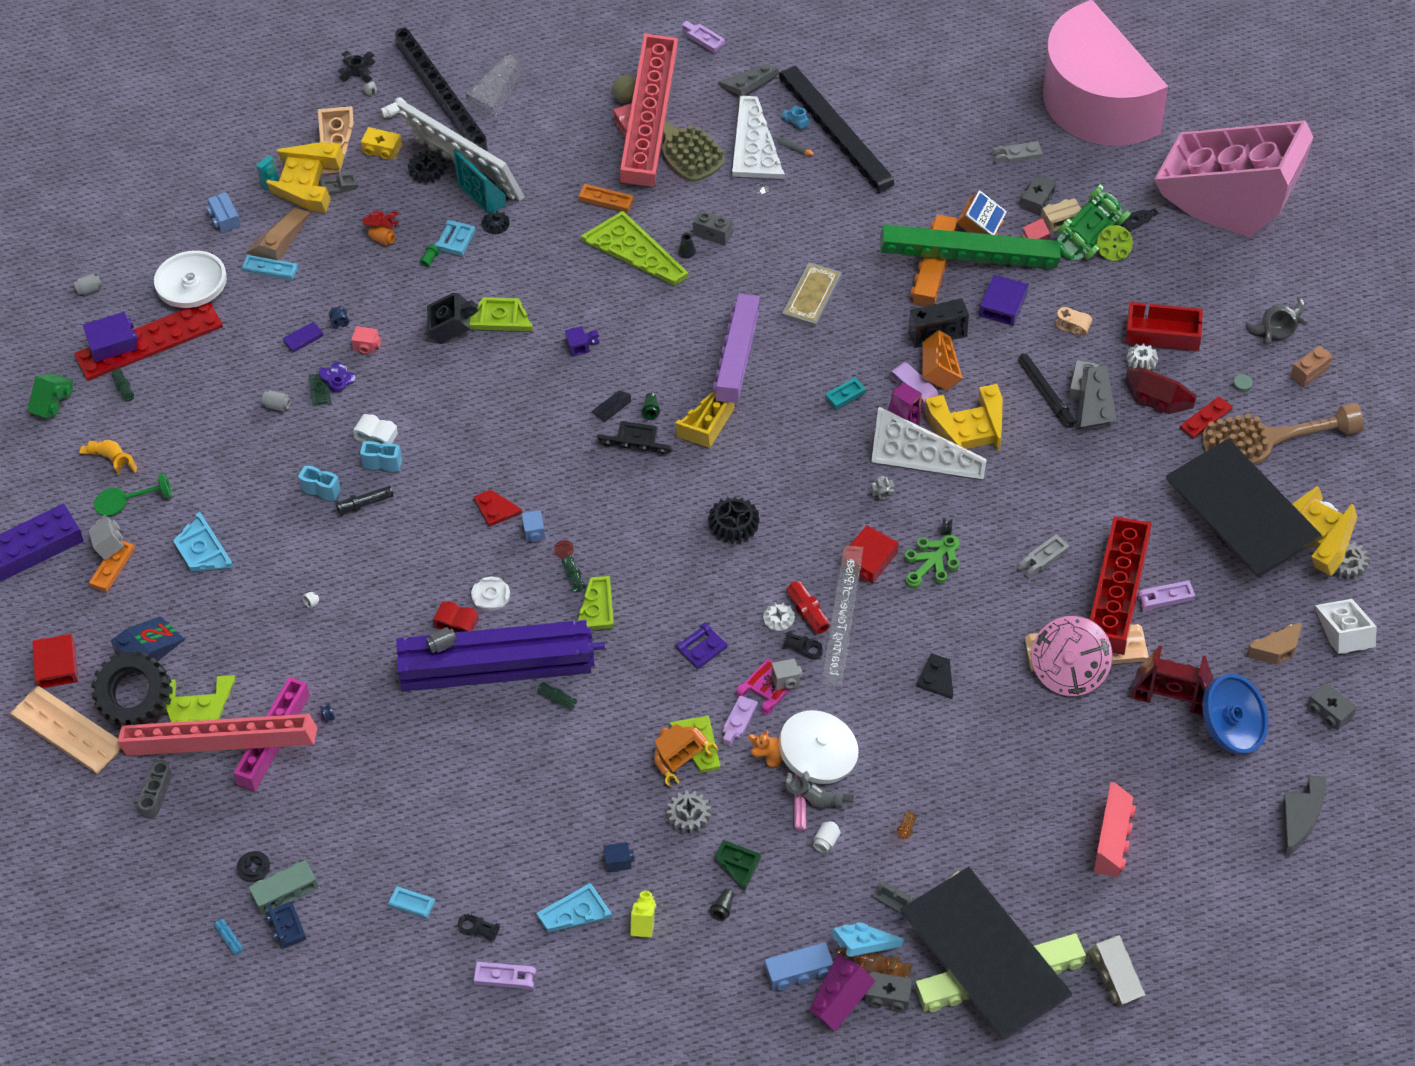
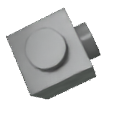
(786, 674)

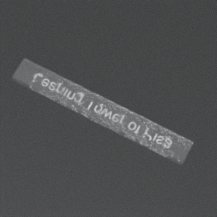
(842, 617)

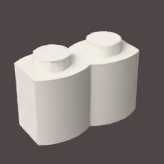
(372, 429)

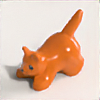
(766, 747)

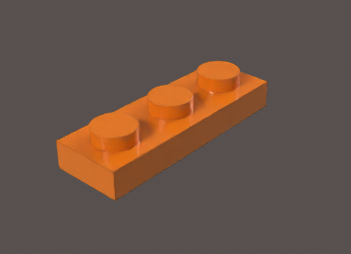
(606, 198)
(111, 568)

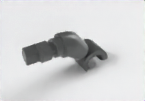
(815, 795)

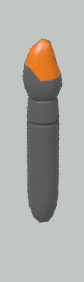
(805, 151)

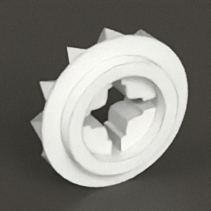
(772, 620)

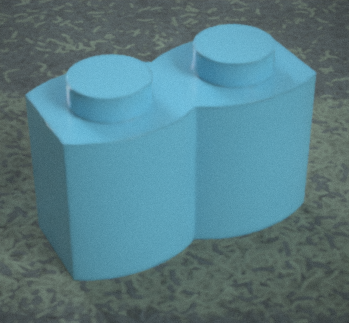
(381, 456)
(319, 483)

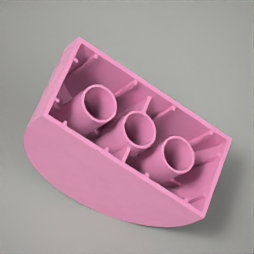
(1100, 82)

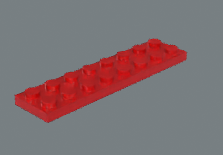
(155, 338)

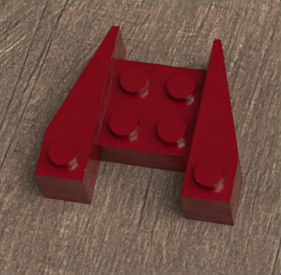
(1172, 681)

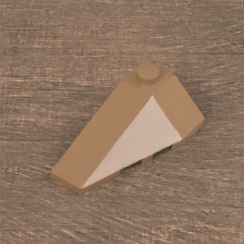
(277, 239)

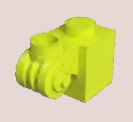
(643, 915)

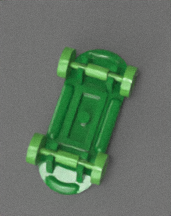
(1080, 234)

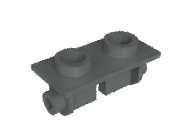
(891, 896)

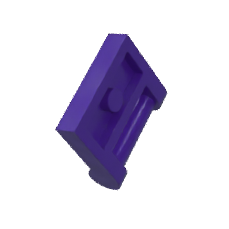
(704, 650)

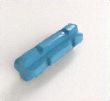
(228, 937)

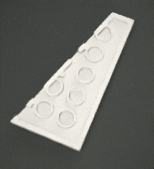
(911, 446)

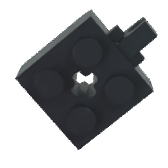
(449, 317)

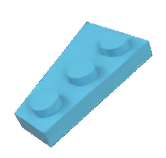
(574, 910)

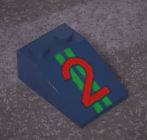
(150, 637)

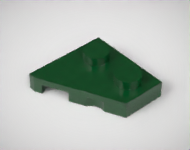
(737, 862)

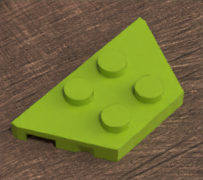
(500, 314)

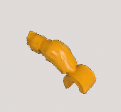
(112, 451)

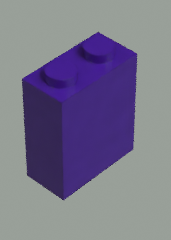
(1003, 300)
(110, 336)

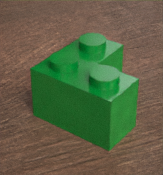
(47, 393)

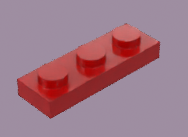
(1210, 413)

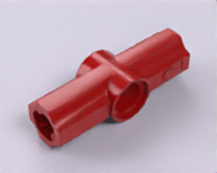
(808, 607)

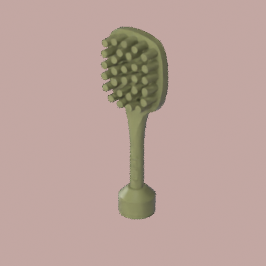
(685, 151)

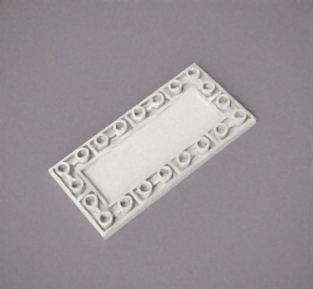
(446, 141)

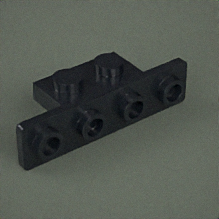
(636, 435)

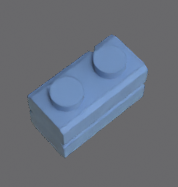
(223, 212)

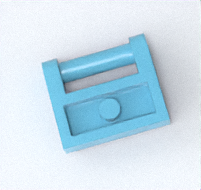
(459, 240)

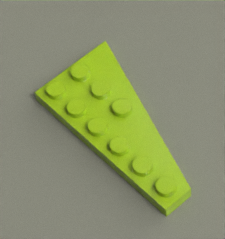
(631, 244)

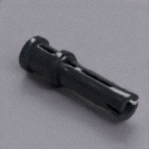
(355, 503)

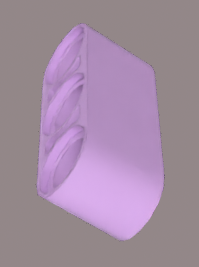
(910, 376)

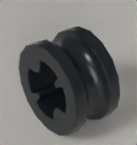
(947, 526)

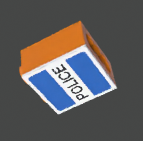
(981, 215)

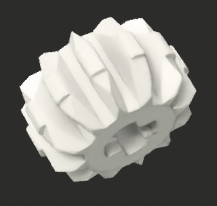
(1142, 357)

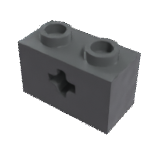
(1038, 194)
(712, 227)
(1331, 706)
(898, 986)

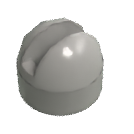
(370, 88)

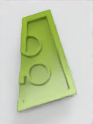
(598, 604)
(701, 759)

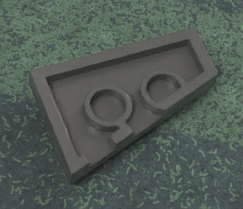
(749, 80)

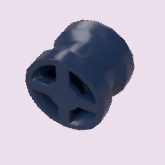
(338, 317)

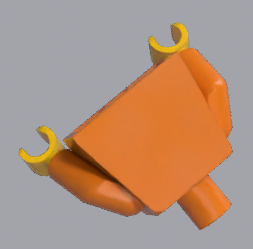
(678, 746)

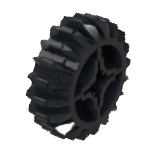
(737, 513)

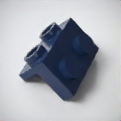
(286, 923)

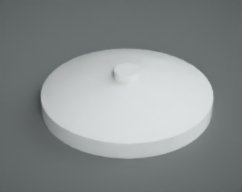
(190, 279)
(819, 745)

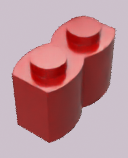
(455, 617)

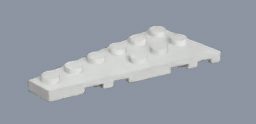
(754, 147)

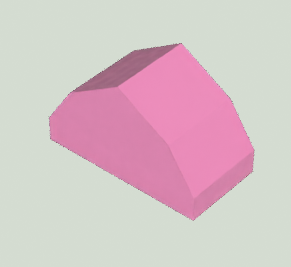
(1236, 173)

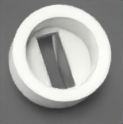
(312, 598)

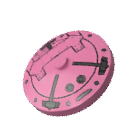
(1072, 655)

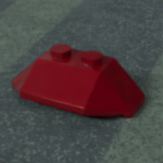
(1159, 391)

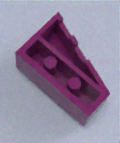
(906, 403)
(840, 992)

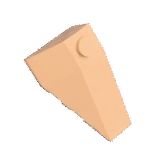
(336, 127)

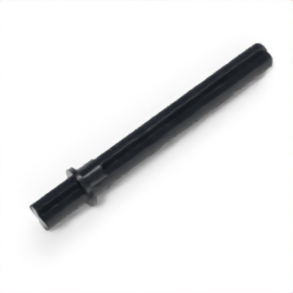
(1061, 410)

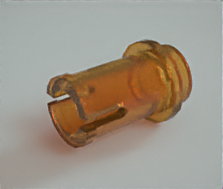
(905, 829)

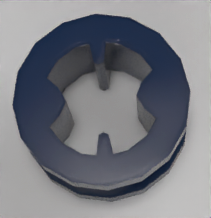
(327, 712)

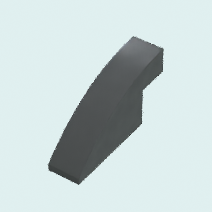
(1302, 813)

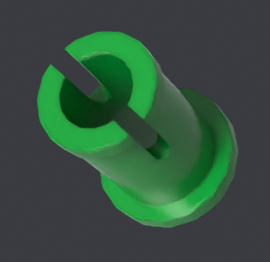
(431, 252)

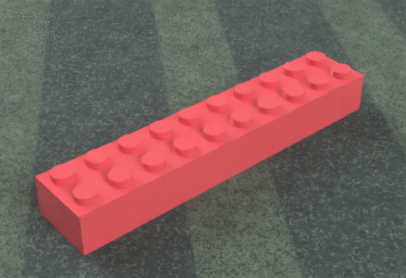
(648, 110)

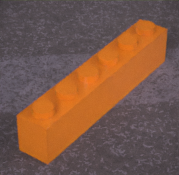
(932, 269)

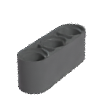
(154, 780)

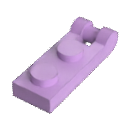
(1166, 595)
(504, 975)

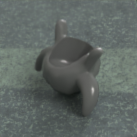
(1280, 321)

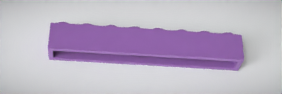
(737, 349)

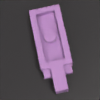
(703, 36)
(739, 719)

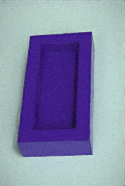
(303, 337)

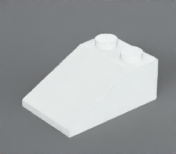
(1347, 626)

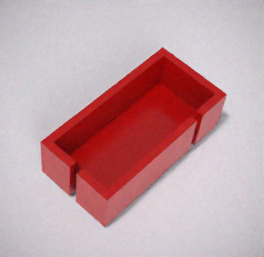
(1165, 326)

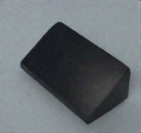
(612, 405)

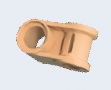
(1074, 322)

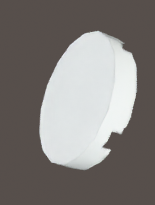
(490, 594)

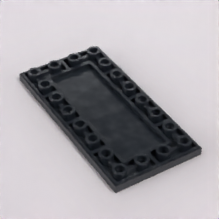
(1243, 507)
(986, 953)

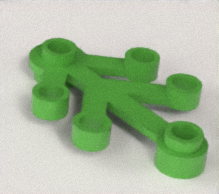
(933, 558)

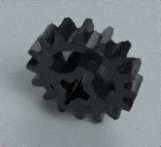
(426, 166)

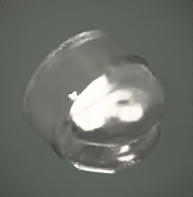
(762, 190)

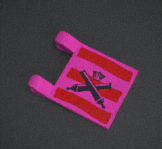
(763, 685)

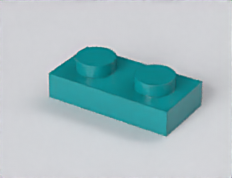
(266, 171)
(845, 393)

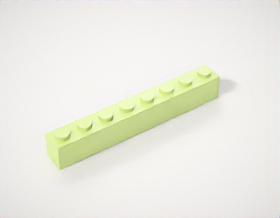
(944, 991)

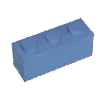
(798, 966)

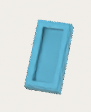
(411, 902)

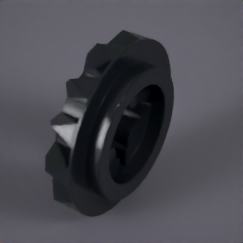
(492, 227)
(245, 863)

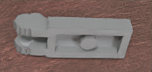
(1017, 152)
(1044, 555)

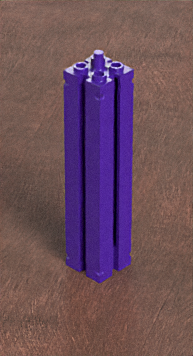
(498, 656)

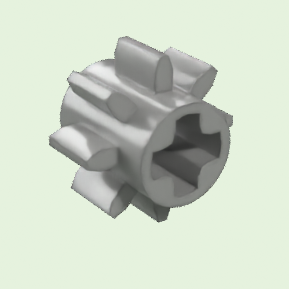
(882, 487)

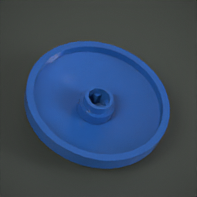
(1235, 714)

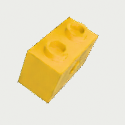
(381, 143)

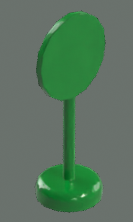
(114, 500)

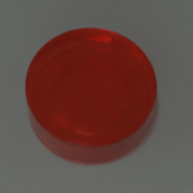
(564, 548)

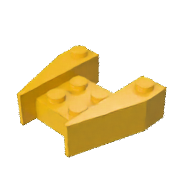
(302, 174)
(971, 426)
(1334, 527)

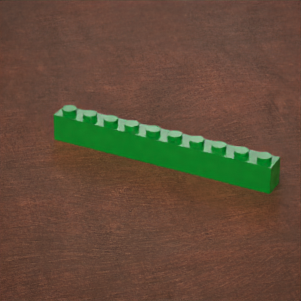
(969, 246)

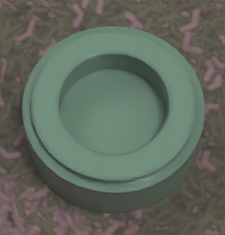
(1243, 383)

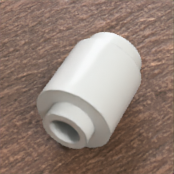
(826, 837)

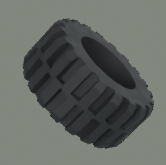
(114, 672)

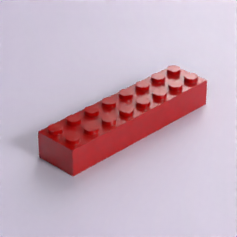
(1121, 579)

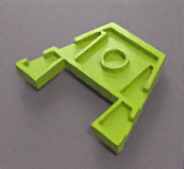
(200, 706)

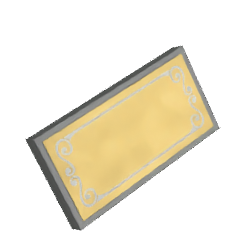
(812, 294)

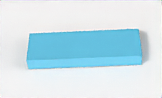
(270, 267)

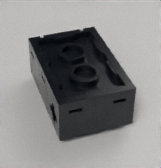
(948, 317)

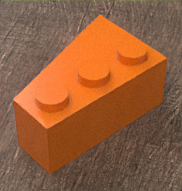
(940, 361)

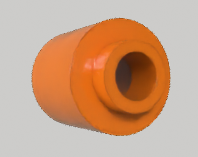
(382, 235)

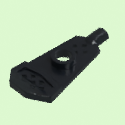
(1140, 216)

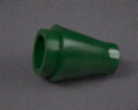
(650, 408)

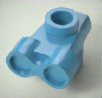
(797, 117)

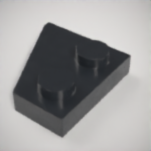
(937, 676)

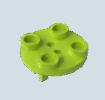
(1123, 244)

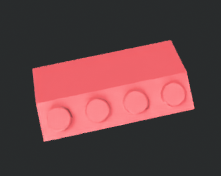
(1114, 832)

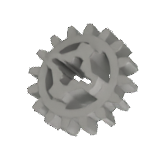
(1354, 562)
(680, 817)

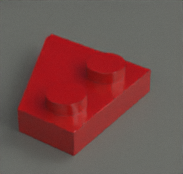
(495, 507)

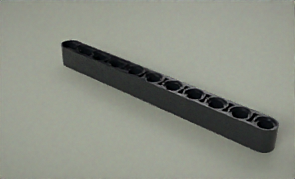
(439, 88)
(837, 128)

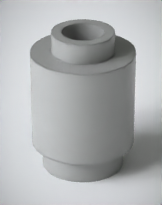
(88, 284)
(276, 400)

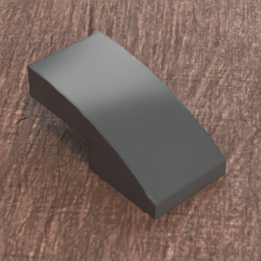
(343, 183)

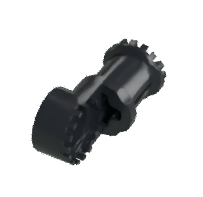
(803, 645)
(479, 928)

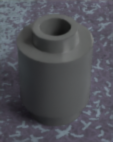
(441, 640)

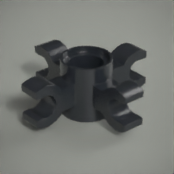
(356, 66)

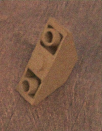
(1276, 646)

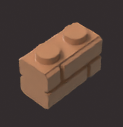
(1311, 366)

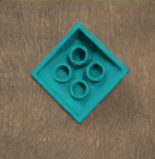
(477, 185)

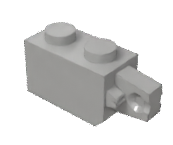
(106, 537)

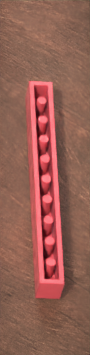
(218, 735)

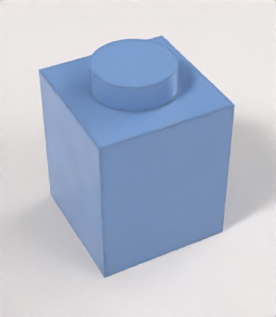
(533, 526)

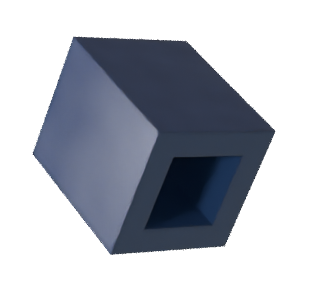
(618, 857)

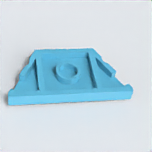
(201, 547)
(864, 939)

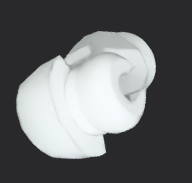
(391, 110)

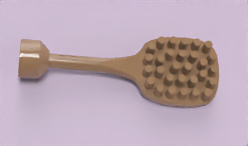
(1258, 439)

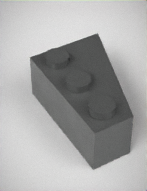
(1096, 398)

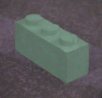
(283, 886)

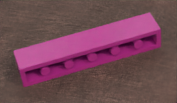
(258, 760)

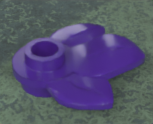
(337, 376)

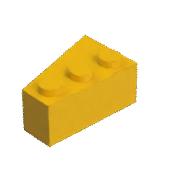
(705, 421)

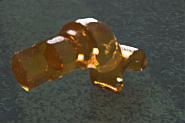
(879, 963)

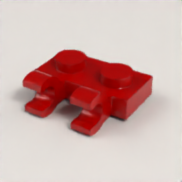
(377, 218)

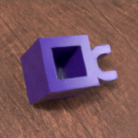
(579, 342)

